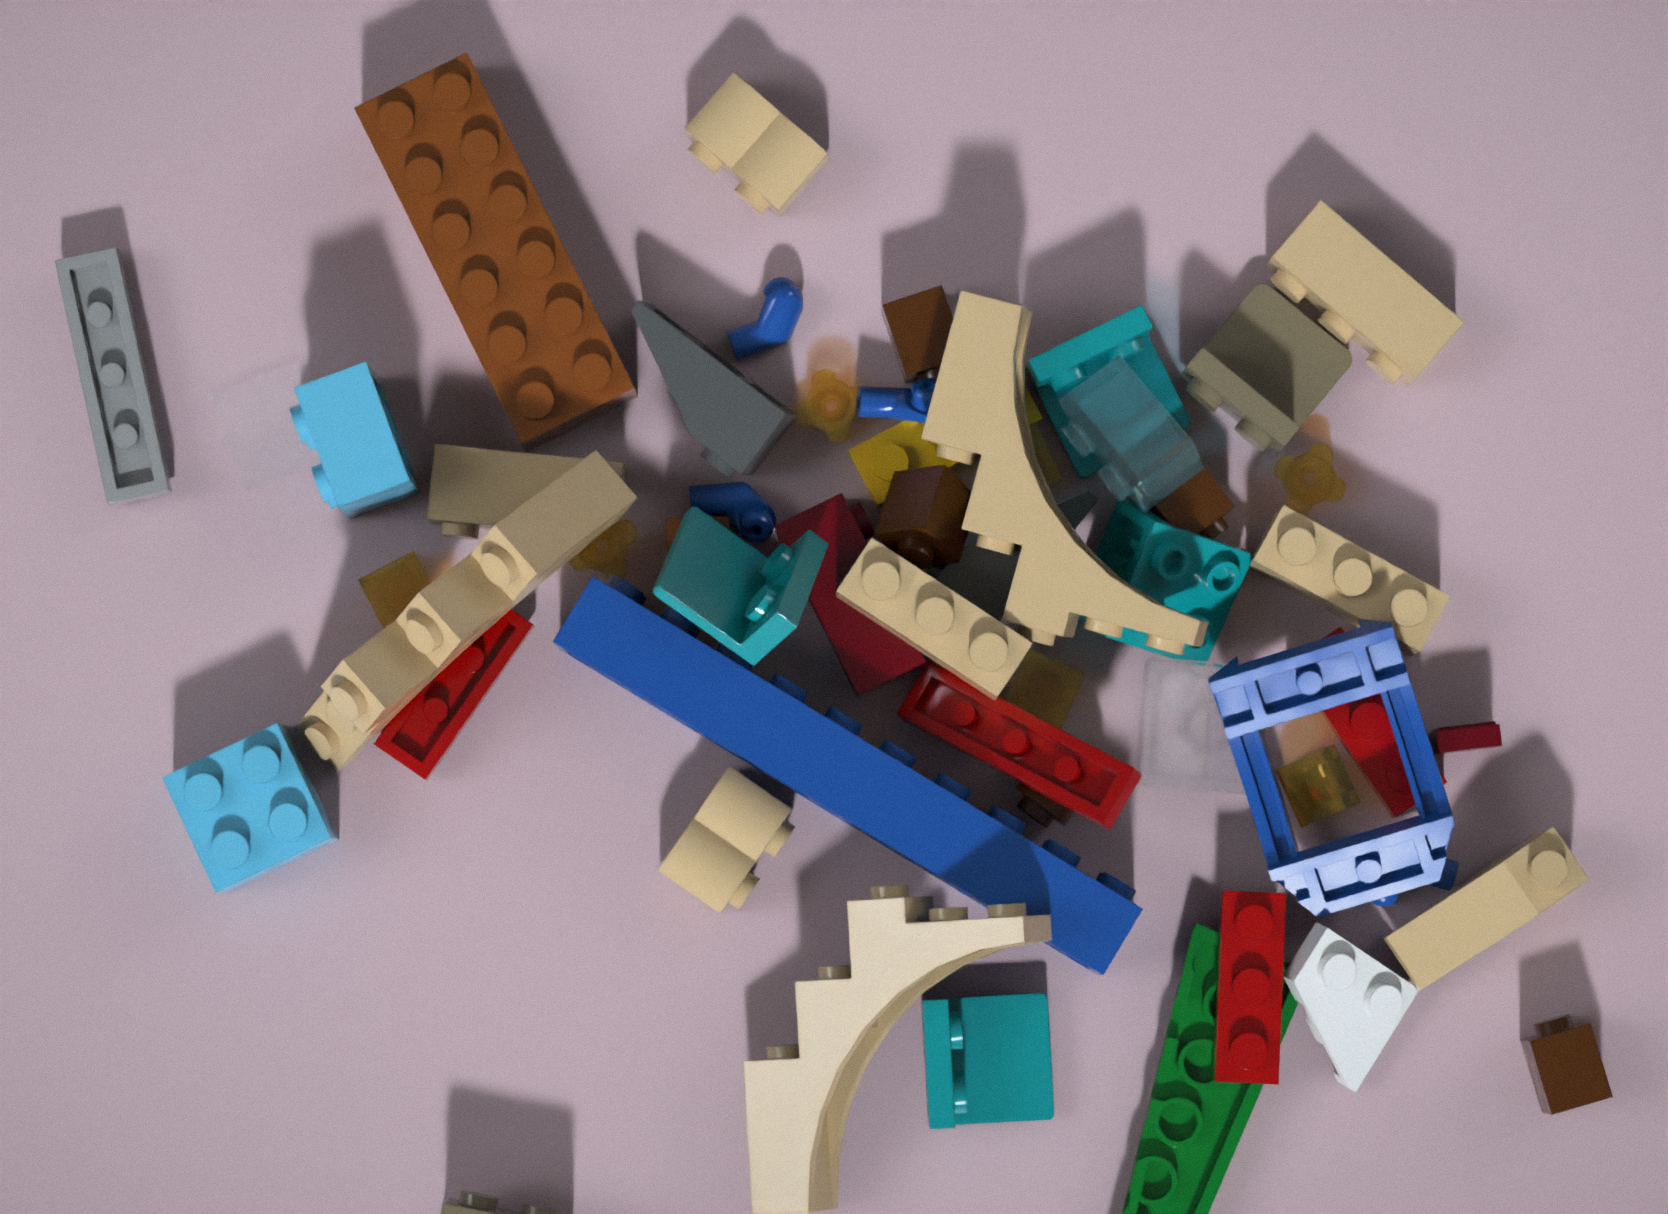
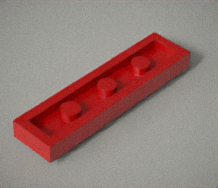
(1019, 745)

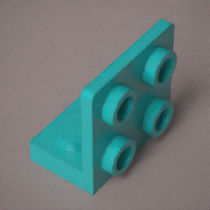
(1074, 361)
(1174, 569)
(736, 589)
(987, 1059)

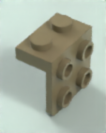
(1266, 368)

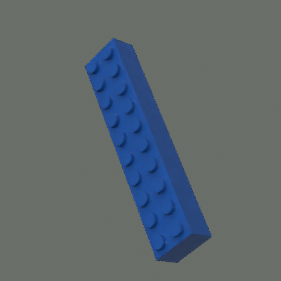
(843, 773)

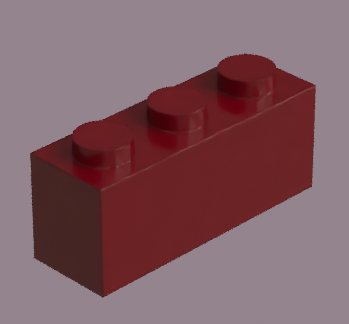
(864, 649)

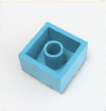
(355, 440)
(250, 808)

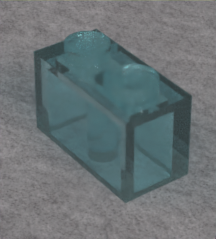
(1130, 434)

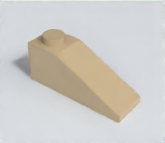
(482, 486)
(1486, 907)

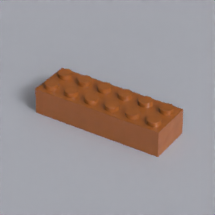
(496, 252)

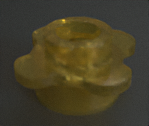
(813, 410)
(1318, 462)
(613, 559)

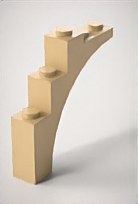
(1057, 577)
(460, 606)
(805, 1089)

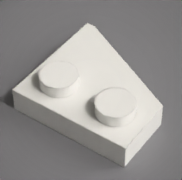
(1347, 1001)

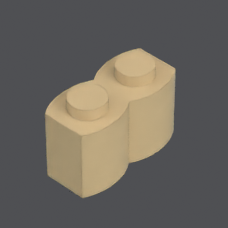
(755, 146)
(727, 841)

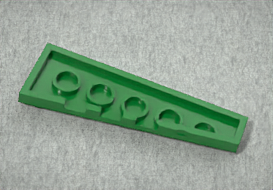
(1190, 1118)

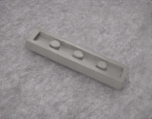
(113, 376)

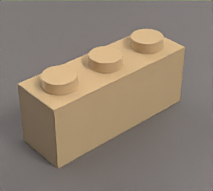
(1362, 295)
(1347, 578)
(933, 619)

